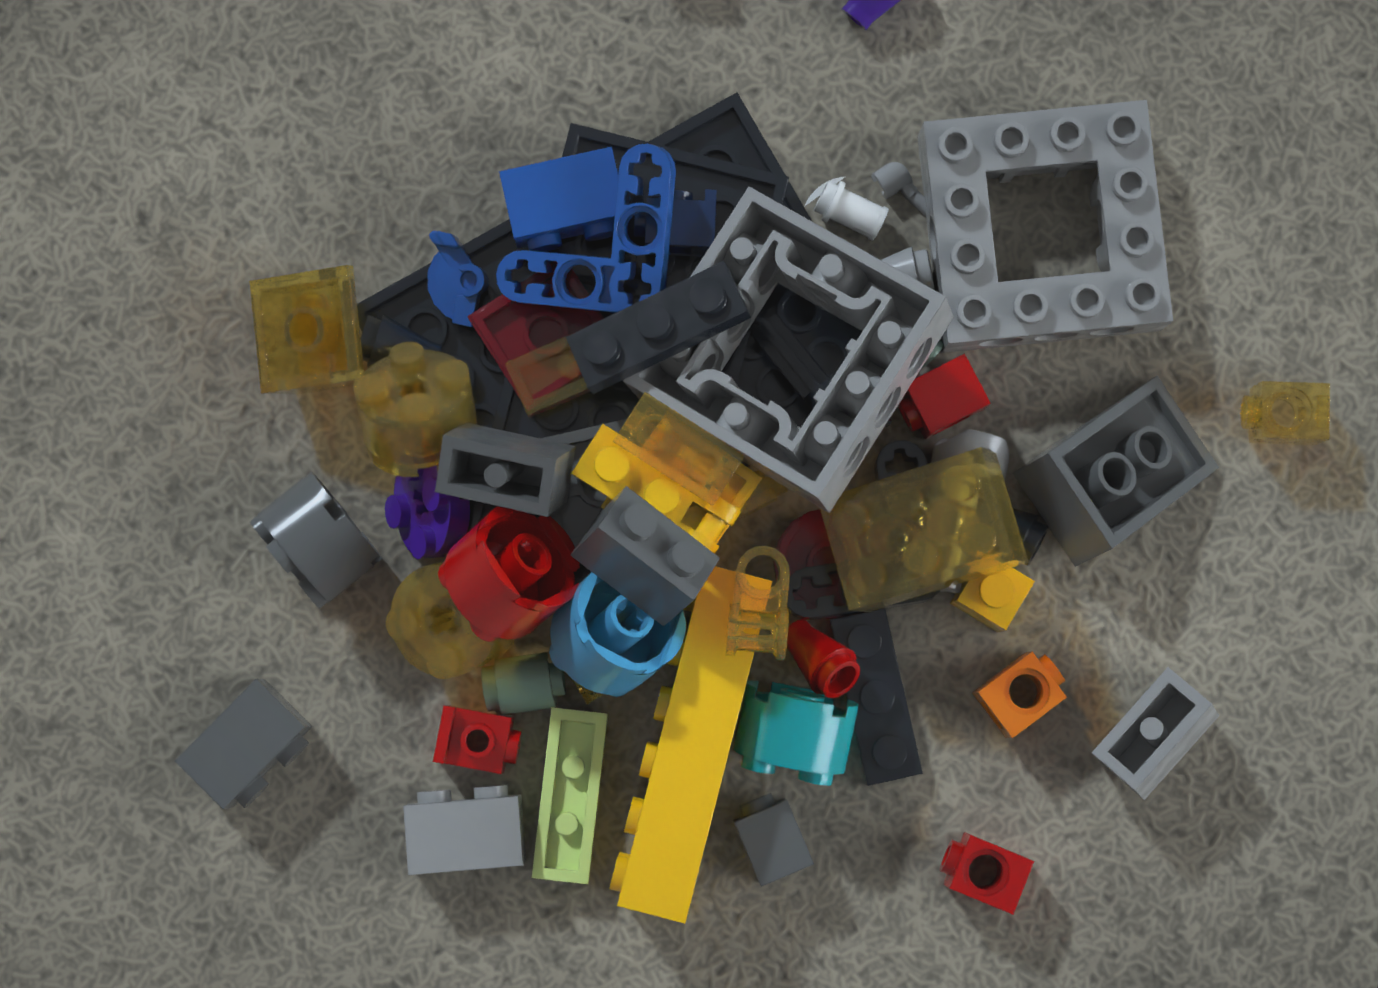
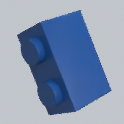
(562, 199)

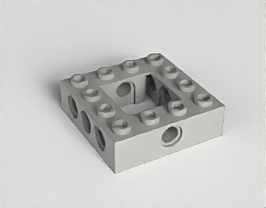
(1134, 282)
(899, 331)

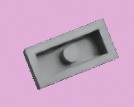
(1156, 733)
(464, 832)

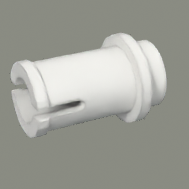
(850, 210)

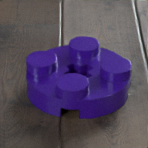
(426, 519)

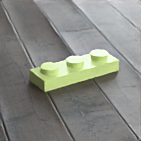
(570, 795)

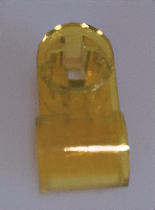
(759, 609)

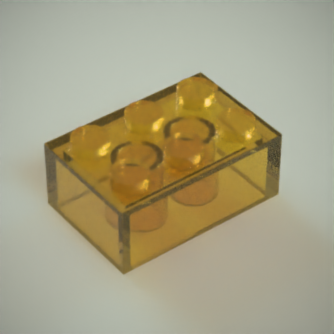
(923, 530)

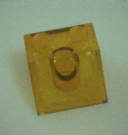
(307, 331)

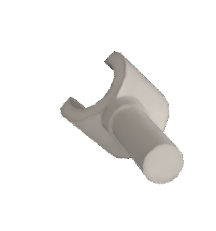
(896, 178)

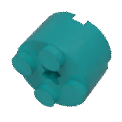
(794, 731)

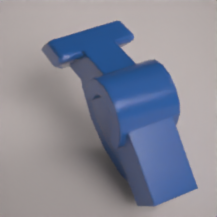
(454, 279)

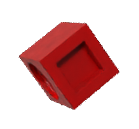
(943, 398)
(1010, 879)

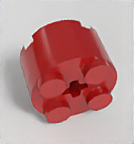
(510, 573)

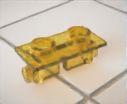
(678, 448)

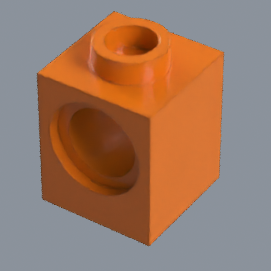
(996, 699)

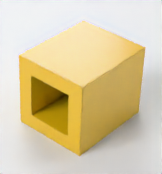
(994, 597)

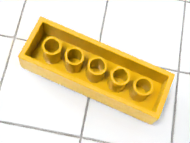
(687, 761)

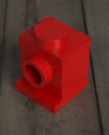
(453, 736)

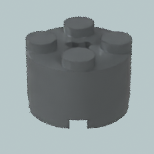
(315, 540)

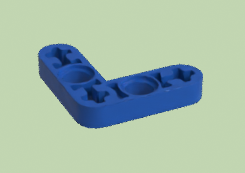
(612, 271)

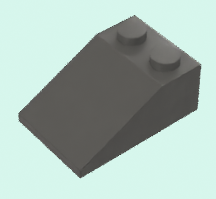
(1116, 472)

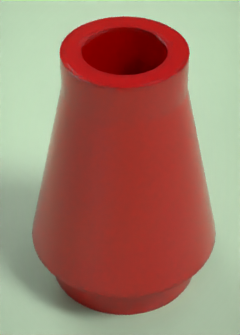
(823, 661)

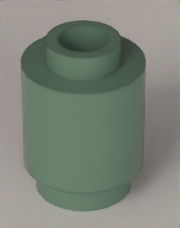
(522, 684)

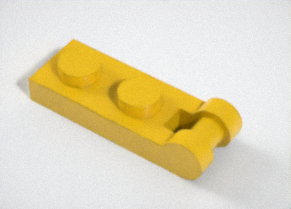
(612, 468)

